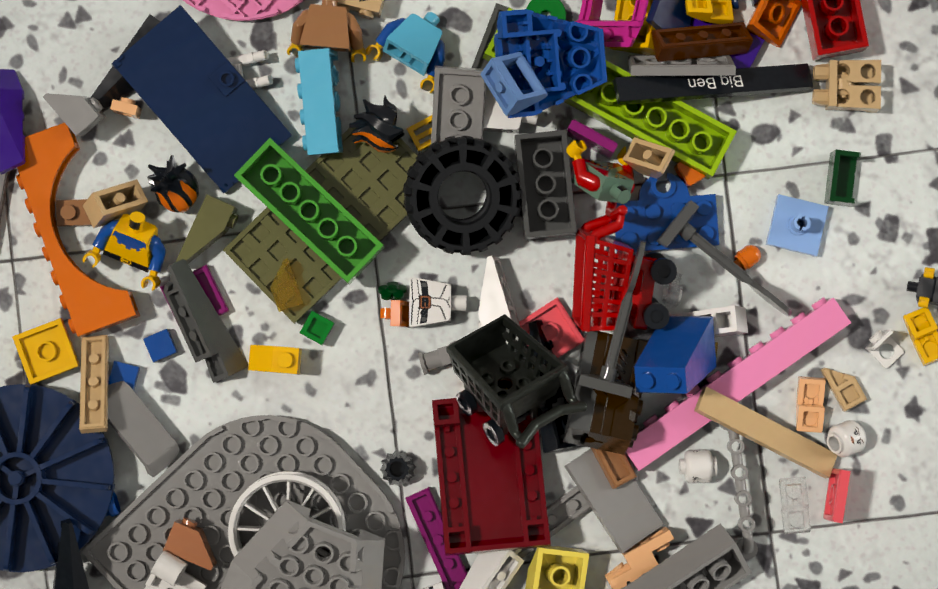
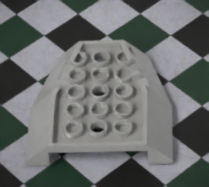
(286, 555)

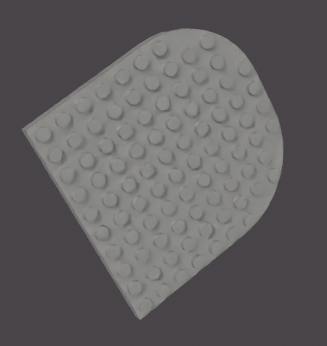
(214, 476)

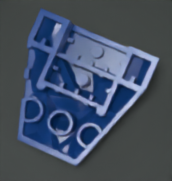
(561, 53)

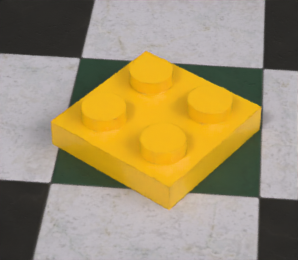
(46, 351)

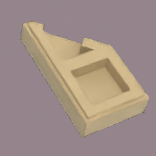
(845, 388)

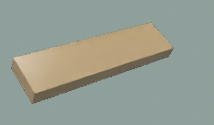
(94, 384)

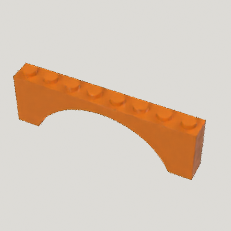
(88, 302)

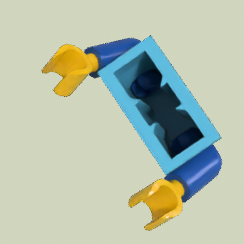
(414, 43)

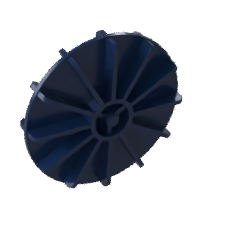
(48, 476)

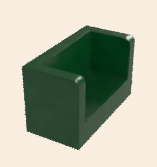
(841, 178)

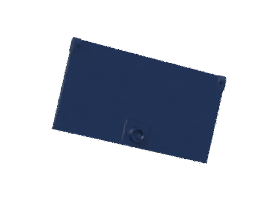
(200, 96)

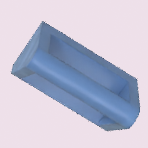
(505, 88)

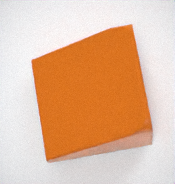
(688, 175)

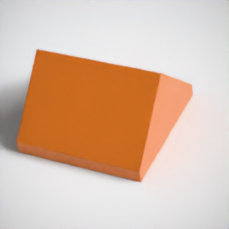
(773, 19)

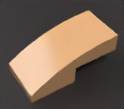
(810, 404)

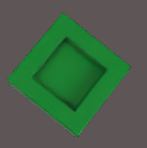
(317, 328)

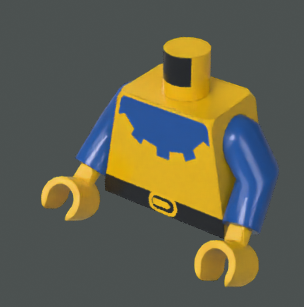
(133, 243)

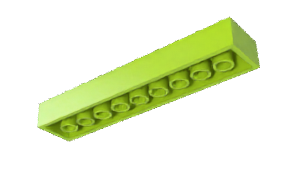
(694, 136)

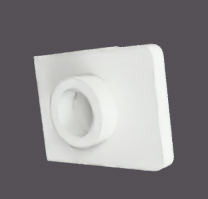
(877, 341)

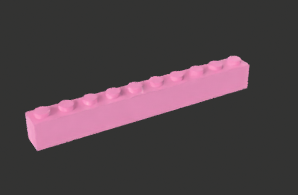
(740, 379)

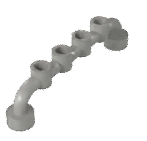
(747, 544)

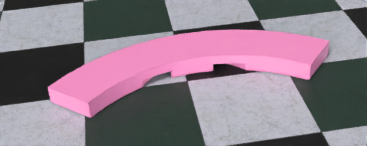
(244, 9)

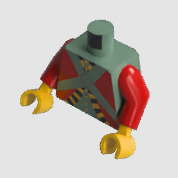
(602, 179)

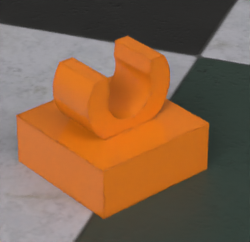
(397, 313)

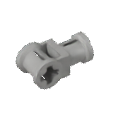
(434, 359)

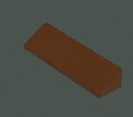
(701, 41)

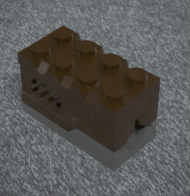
(609, 417)

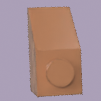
(190, 544)

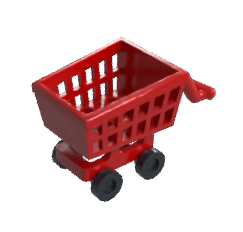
(654, 268)

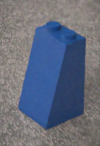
(677, 356)

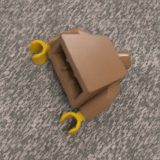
(327, 28)

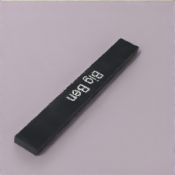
(745, 82)

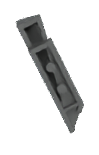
(201, 324)

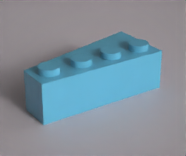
(319, 101)

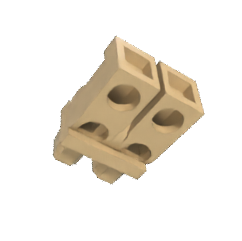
(844, 88)

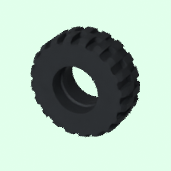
(489, 222)

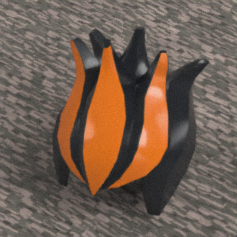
(378, 126)
(174, 186)

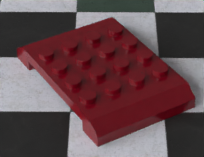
(487, 491)

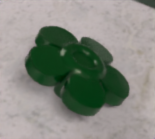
(392, 291)

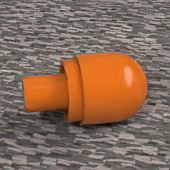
(747, 257)

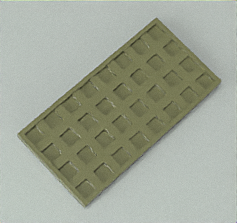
(363, 182)

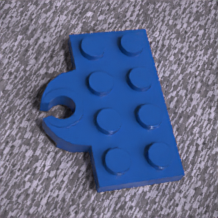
(656, 210)

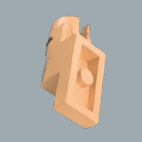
(639, 559)

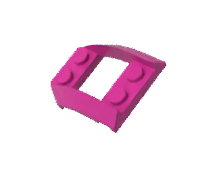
(616, 32)

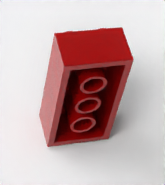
(834, 27)

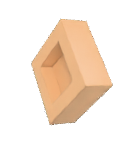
(126, 107)

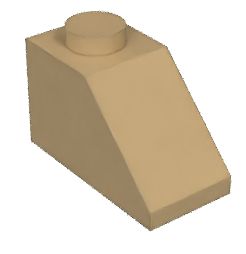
(648, 157)

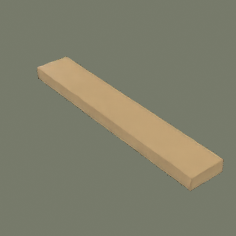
(765, 432)

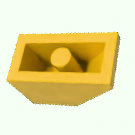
(275, 359)

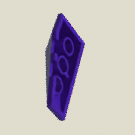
(11, 121)

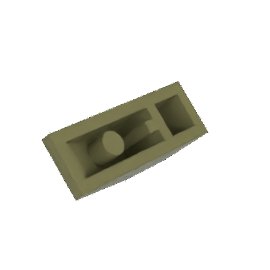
(209, 226)

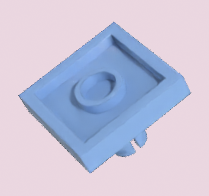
(797, 225)

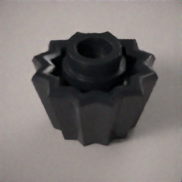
(397, 468)

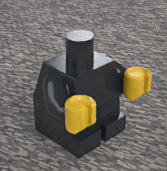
(926, 288)

